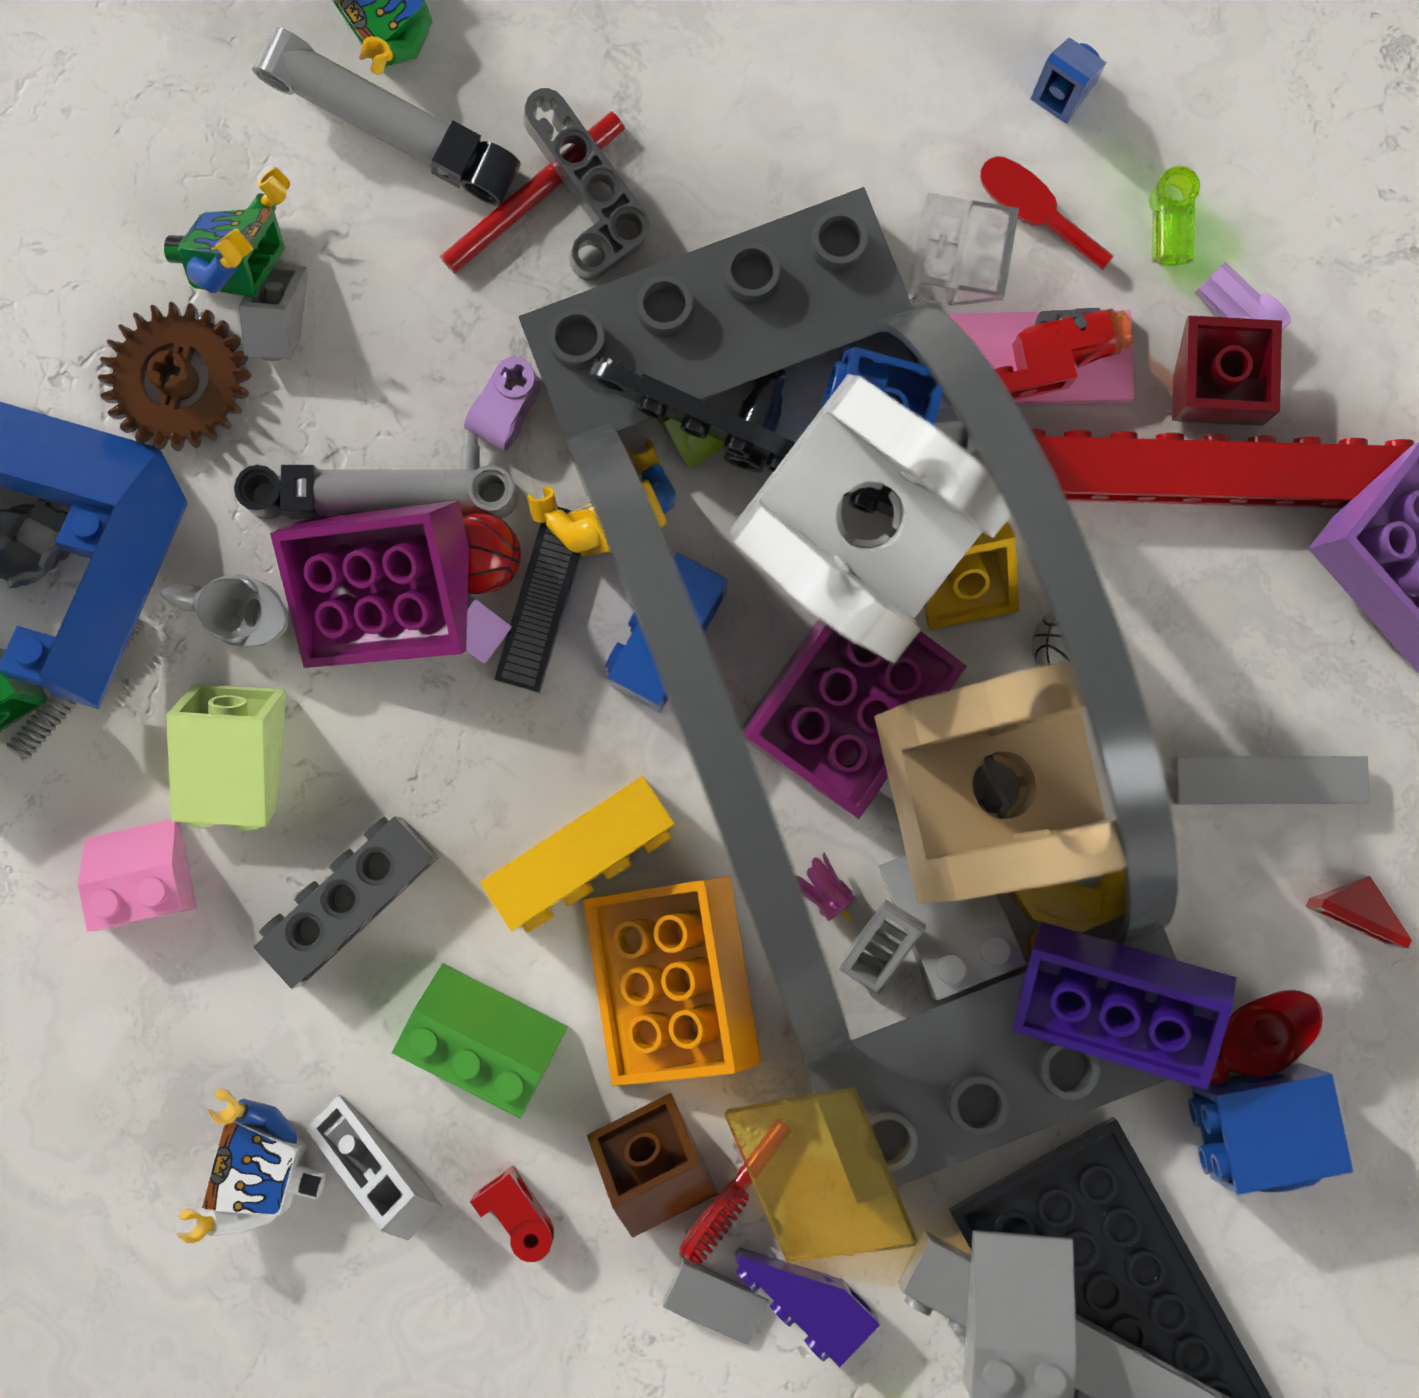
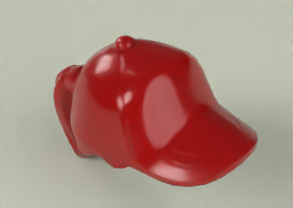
(1268, 1035)

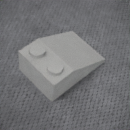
(962, 938)
(1020, 1317)

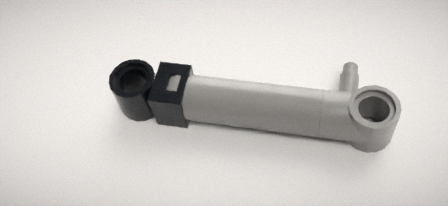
(450, 150)
(311, 492)

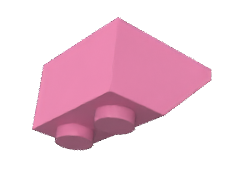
(134, 876)

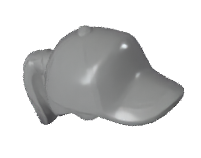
(233, 609)

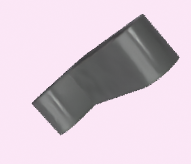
(579, 176)

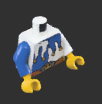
(252, 1171)

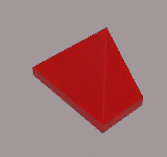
(1364, 910)

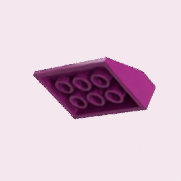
(377, 584)
(824, 705)

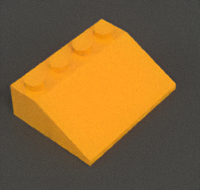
(672, 982)

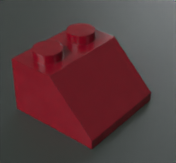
(1228, 371)

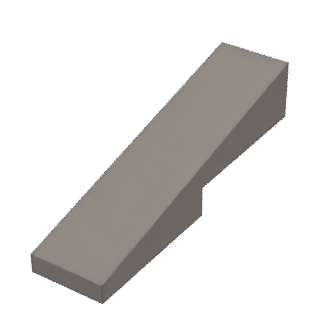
(1272, 780)

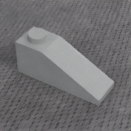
(373, 1170)

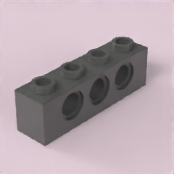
(281, 941)

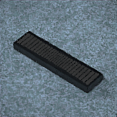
(538, 612)

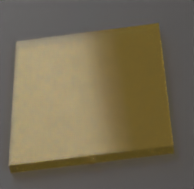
(821, 1175)

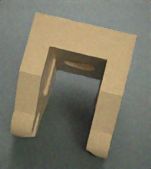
(1058, 818)

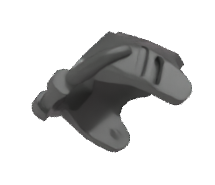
(18, 562)

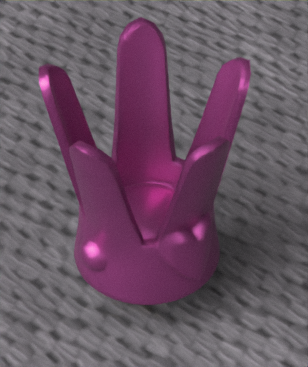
(830, 893)

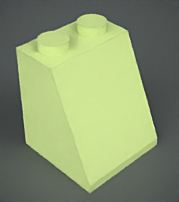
(225, 755)

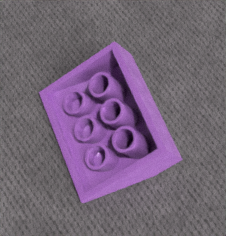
(1375, 552)

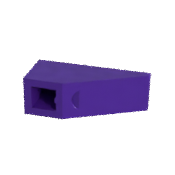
(817, 1302)

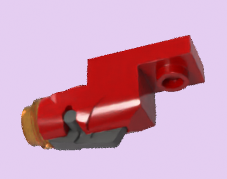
(1058, 341)

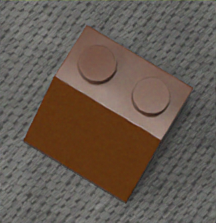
(651, 1165)

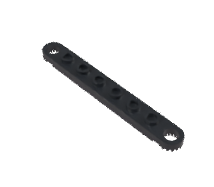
(704, 419)

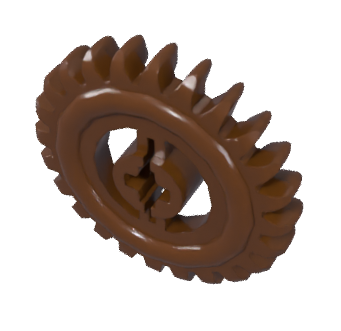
(147, 350)

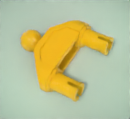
(1073, 904)

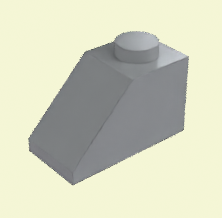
(275, 315)

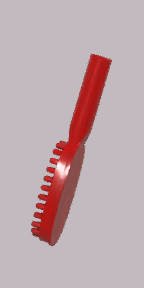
(1019, 188)
(716, 1217)

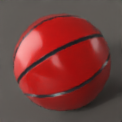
(492, 553)

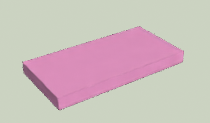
(1099, 382)

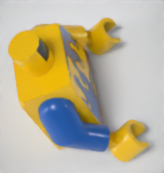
(580, 527)

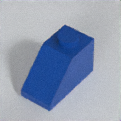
(1067, 78)

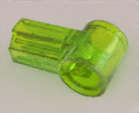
(1174, 220)

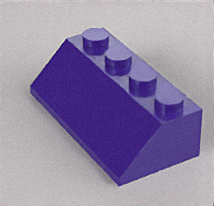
(1125, 1005)

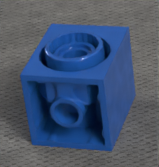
(899, 379)
(1271, 1130)

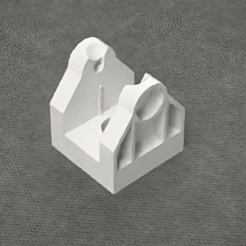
(882, 583)

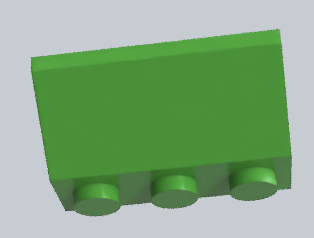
(480, 1040)

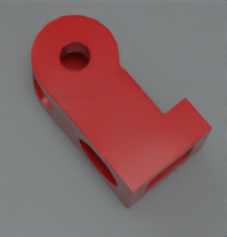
(518, 1213)

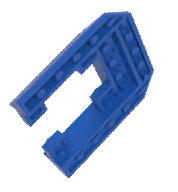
(119, 518)

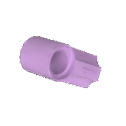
(1233, 297)

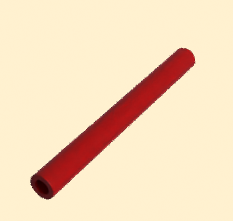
(524, 198)

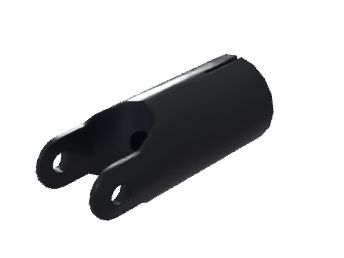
(764, 410)

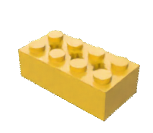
(577, 855)

